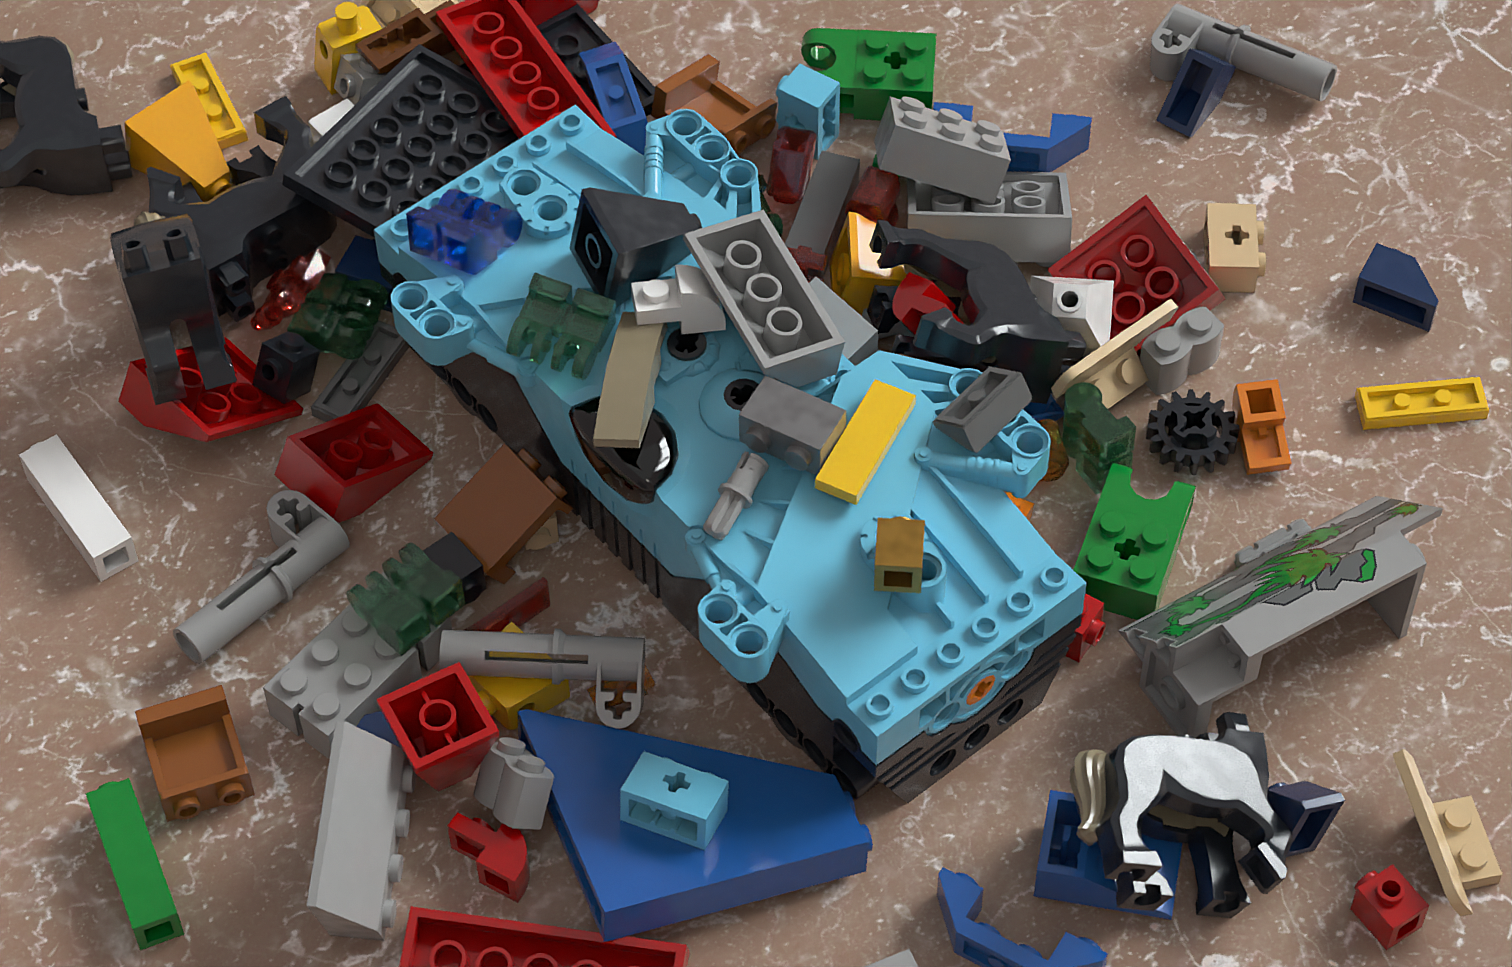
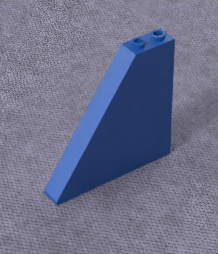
(777, 837)

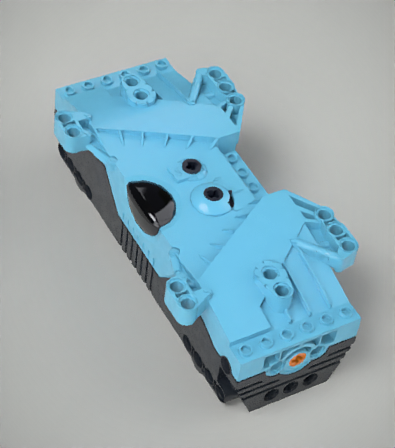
(788, 598)

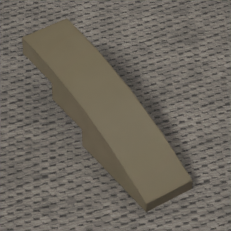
(629, 383)

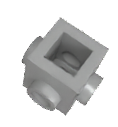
(355, 77)

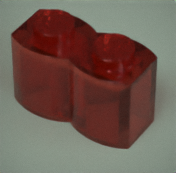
(791, 164)
(876, 196)

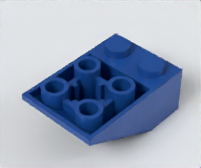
(1075, 872)

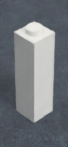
(78, 507)

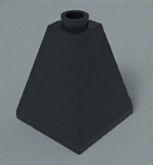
(628, 239)

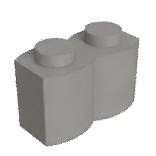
(1181, 350)
(514, 784)

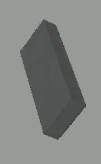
(361, 377)

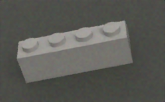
(768, 298)

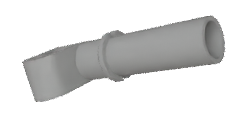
(1238, 47)
(270, 579)
(608, 660)

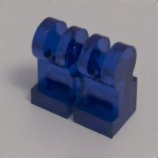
(462, 231)

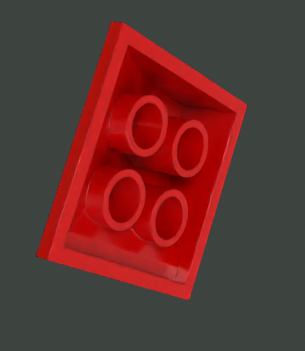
(1146, 266)
(204, 412)

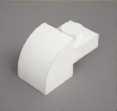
(681, 299)

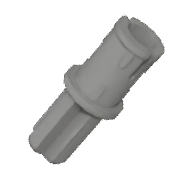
(735, 494)

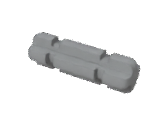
(1271, 542)

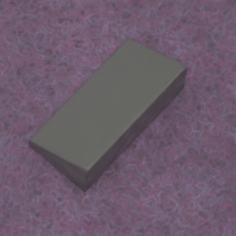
(984, 408)

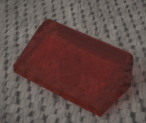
(516, 609)

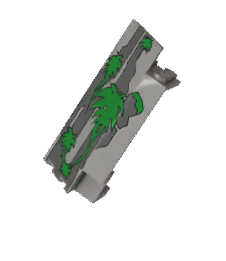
(1220, 631)

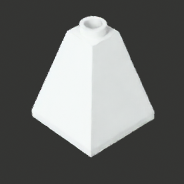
(1078, 305)

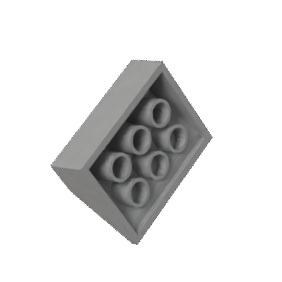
(1026, 221)
(360, 835)

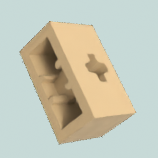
(1231, 246)

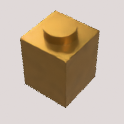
(899, 555)

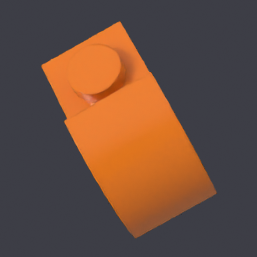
(1261, 427)

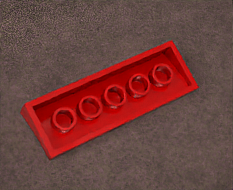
(514, 63)
(470, 940)

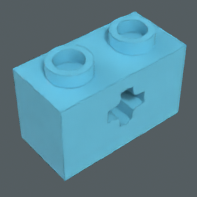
(810, 103)
(674, 800)

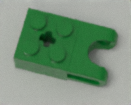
(873, 66)
(1132, 544)

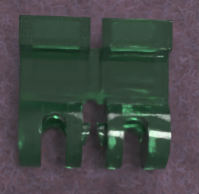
(551, 311)
(340, 314)
(1095, 435)
(423, 597)

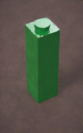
(134, 864)

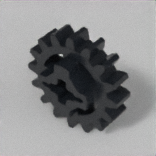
(1192, 432)

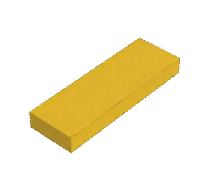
(213, 97)
(1421, 403)
(865, 442)

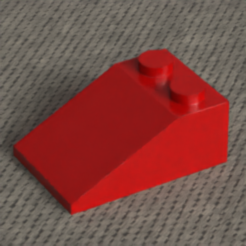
(351, 461)

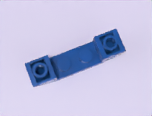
(616, 93)
(1036, 153)
(983, 945)

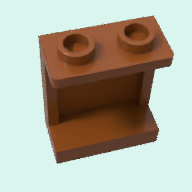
(724, 109)
(503, 509)
(194, 753)

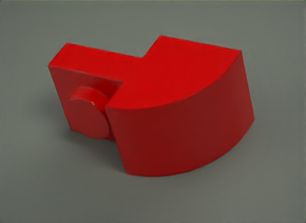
(916, 298)
(498, 855)

